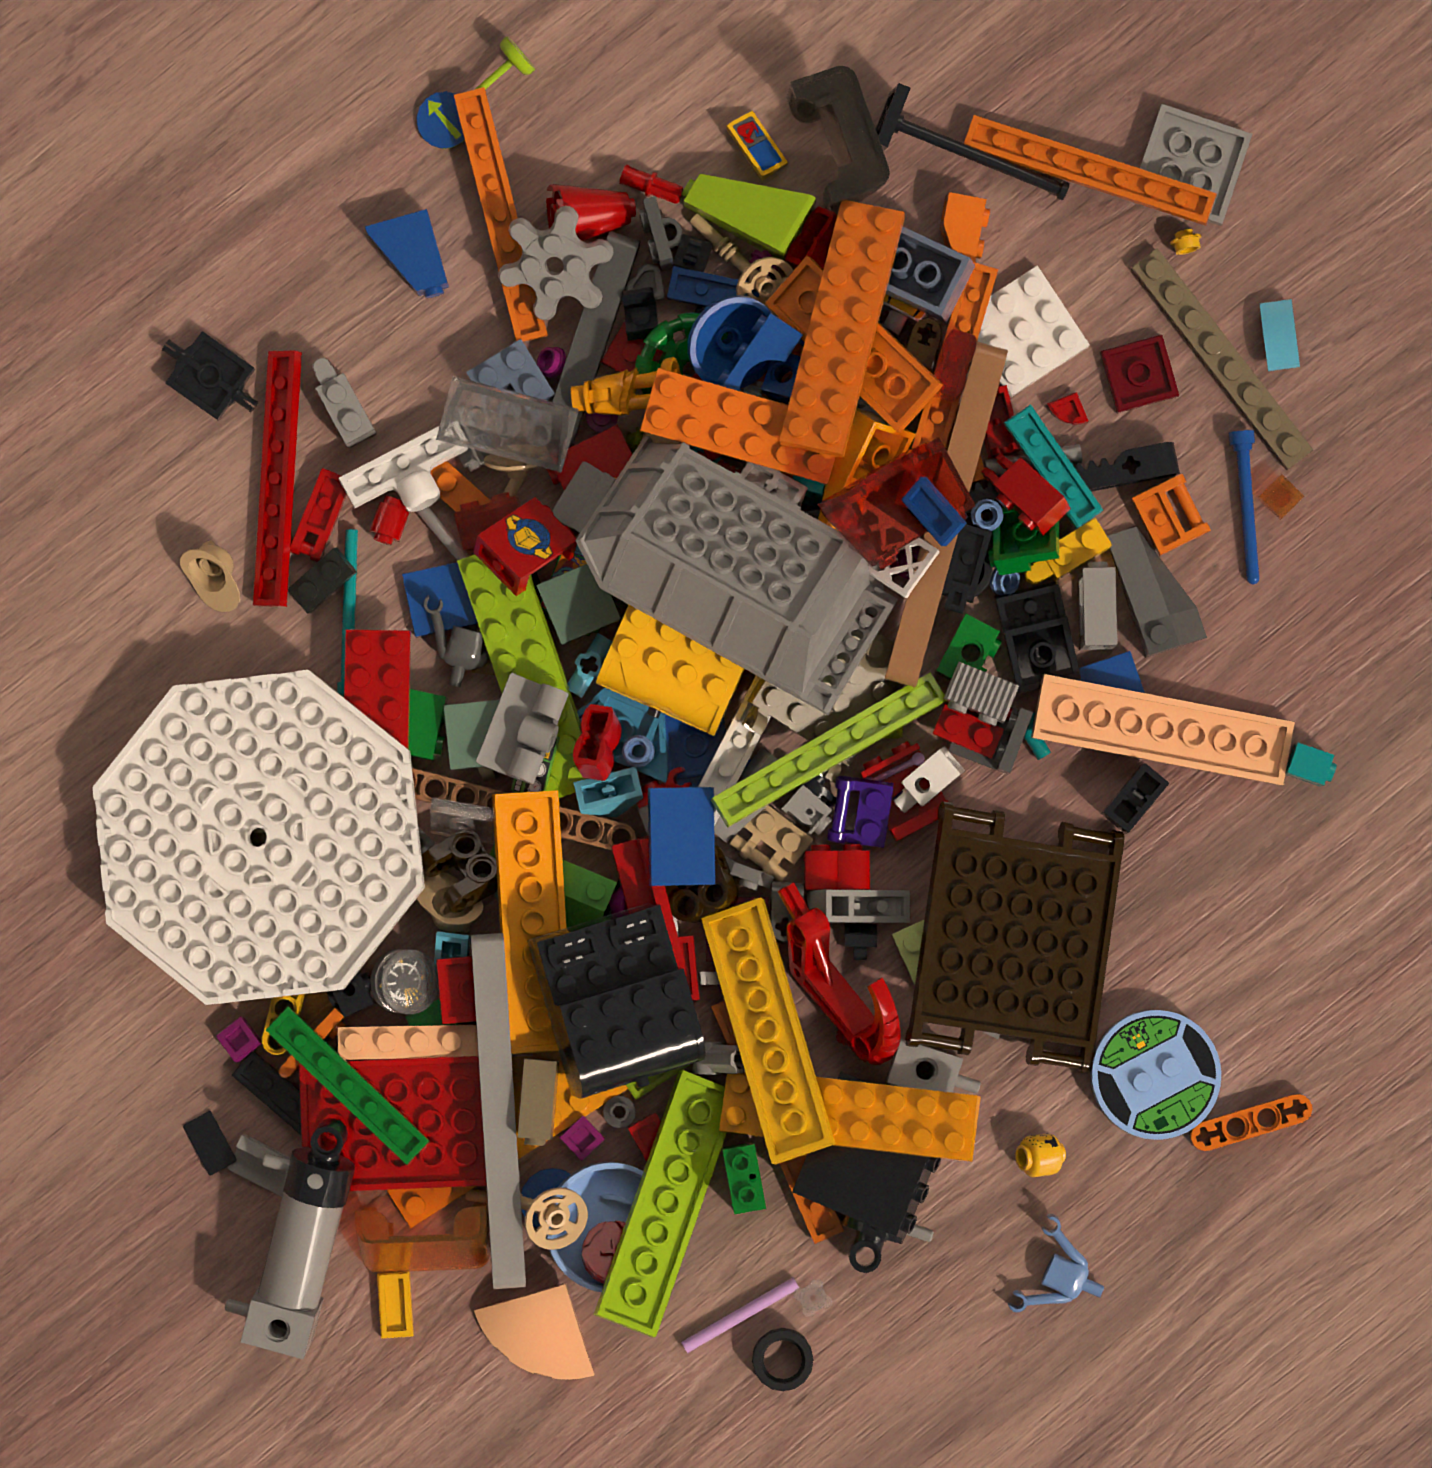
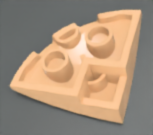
(539, 1333)

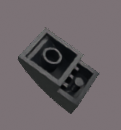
(1037, 635)

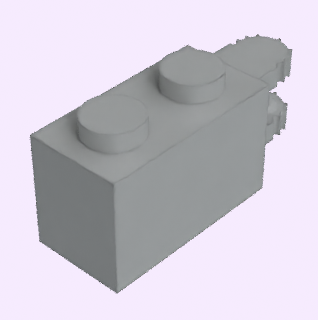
(342, 404)

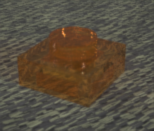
(1281, 496)

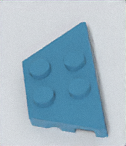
(633, 722)

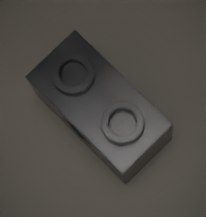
(1135, 798)

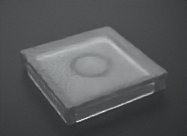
(452, 816)

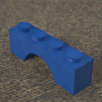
(772, 342)

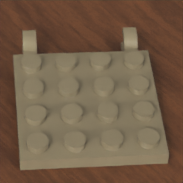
(862, 691)

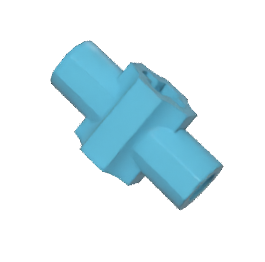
(580, 681)

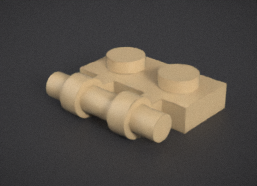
(779, 835)

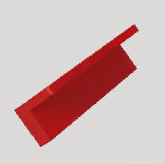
(633, 871)

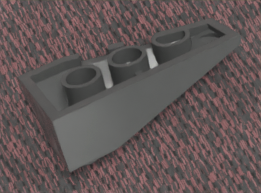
(1156, 600)

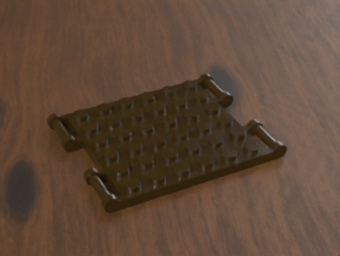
(1015, 938)

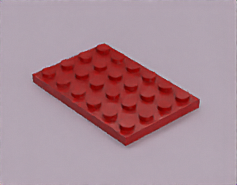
(435, 1095)

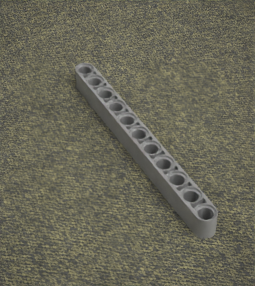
(498, 1111)

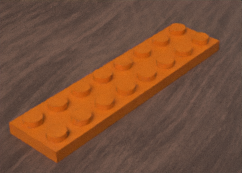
(842, 328)

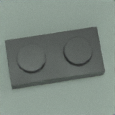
(322, 580)

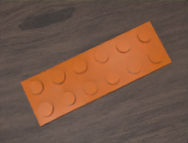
(894, 379)
(728, 425)

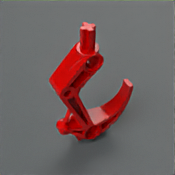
(808, 938)

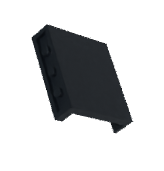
(867, 1183)

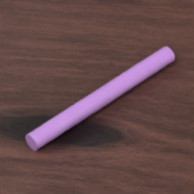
(740, 1315)

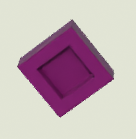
(239, 1039)
(582, 1138)

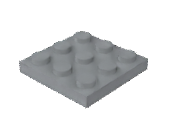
(1197, 154)

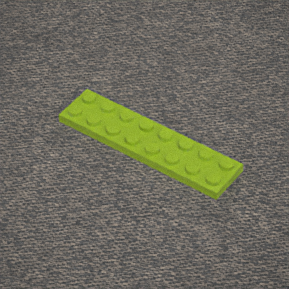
(523, 645)
(665, 1207)

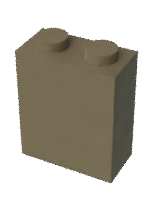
(538, 1101)

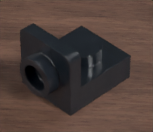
(640, 312)

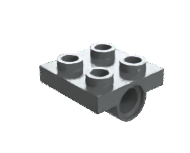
(659, 245)

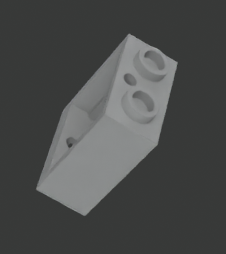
(1097, 607)

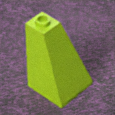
(753, 212)

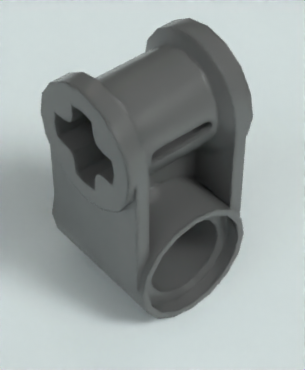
(778, 909)

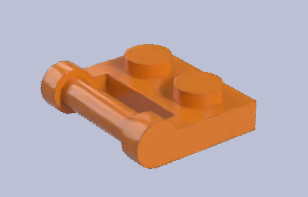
(1161, 518)

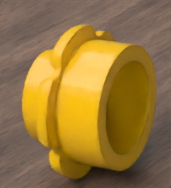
(1186, 242)

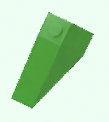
(584, 892)

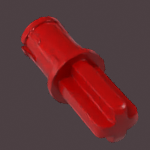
(651, 184)

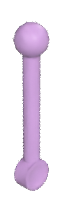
(917, 759)

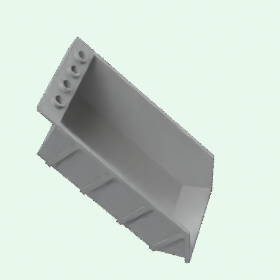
(735, 571)

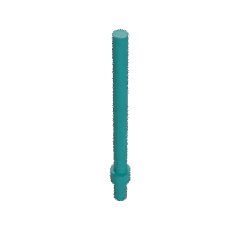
(349, 599)

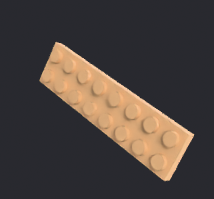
(1162, 729)

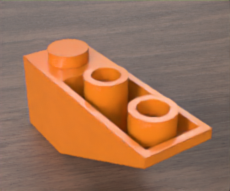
(962, 224)

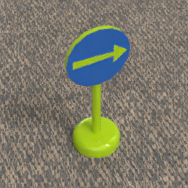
(438, 114)

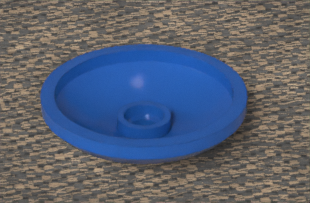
(712, 355)

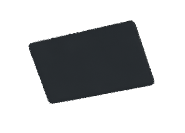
(209, 1143)

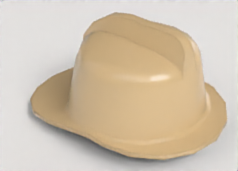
(211, 576)
(432, 900)

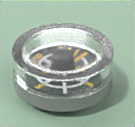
(404, 981)

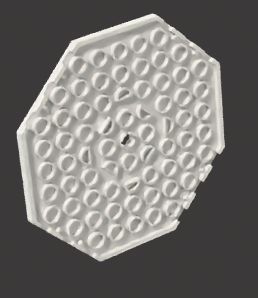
(335, 854)

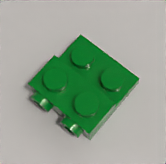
(1018, 547)

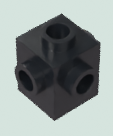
(358, 1001)

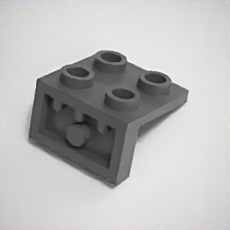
(1008, 745)

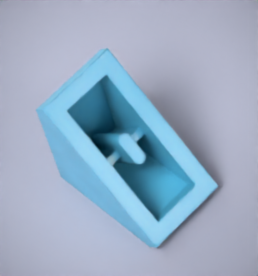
(610, 796)
(451, 945)

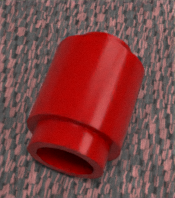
(389, 520)

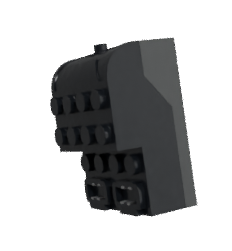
(617, 1000)

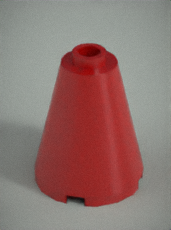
(597, 208)

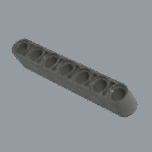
(597, 323)

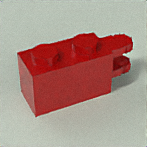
(1028, 494)

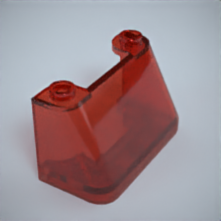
(871, 507)

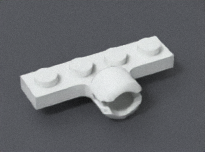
(404, 471)

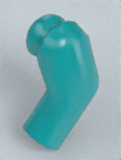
(1037, 746)

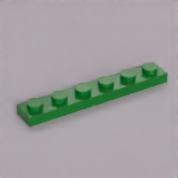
(347, 1085)

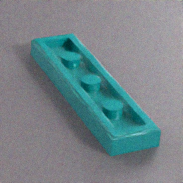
(1053, 464)

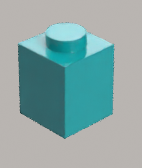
(1310, 765)

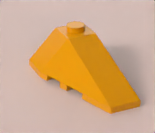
(868, 447)

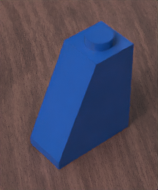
(412, 251)

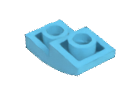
(1279, 335)

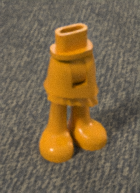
(616, 392)

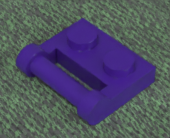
(871, 811)

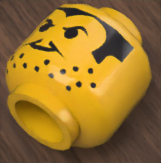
(1040, 1155)

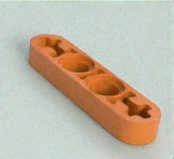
(1251, 1125)

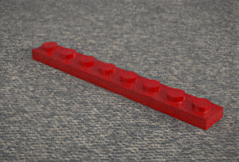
(277, 478)

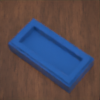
(933, 511)

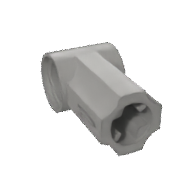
(719, 1060)

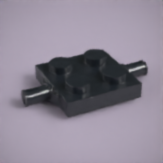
(210, 376)

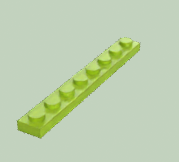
(828, 750)

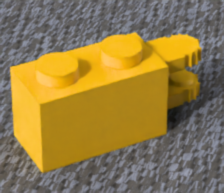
(1074, 552)

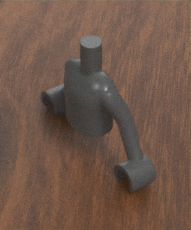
(463, 647)

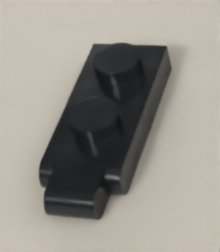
(965, 567)

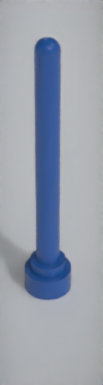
(1242, 444)

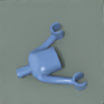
(1062, 1275)

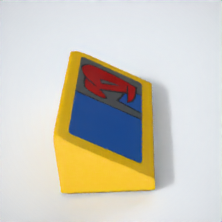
(756, 145)

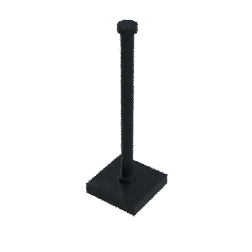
(893, 121)

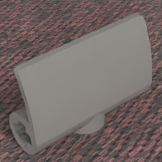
(522, 728)

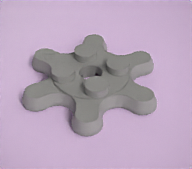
(558, 242)

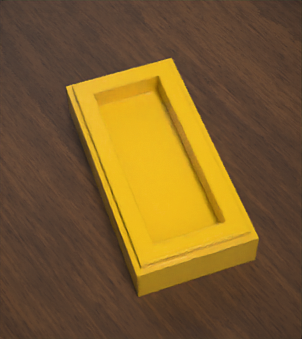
(395, 1304)

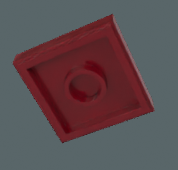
(1139, 373)

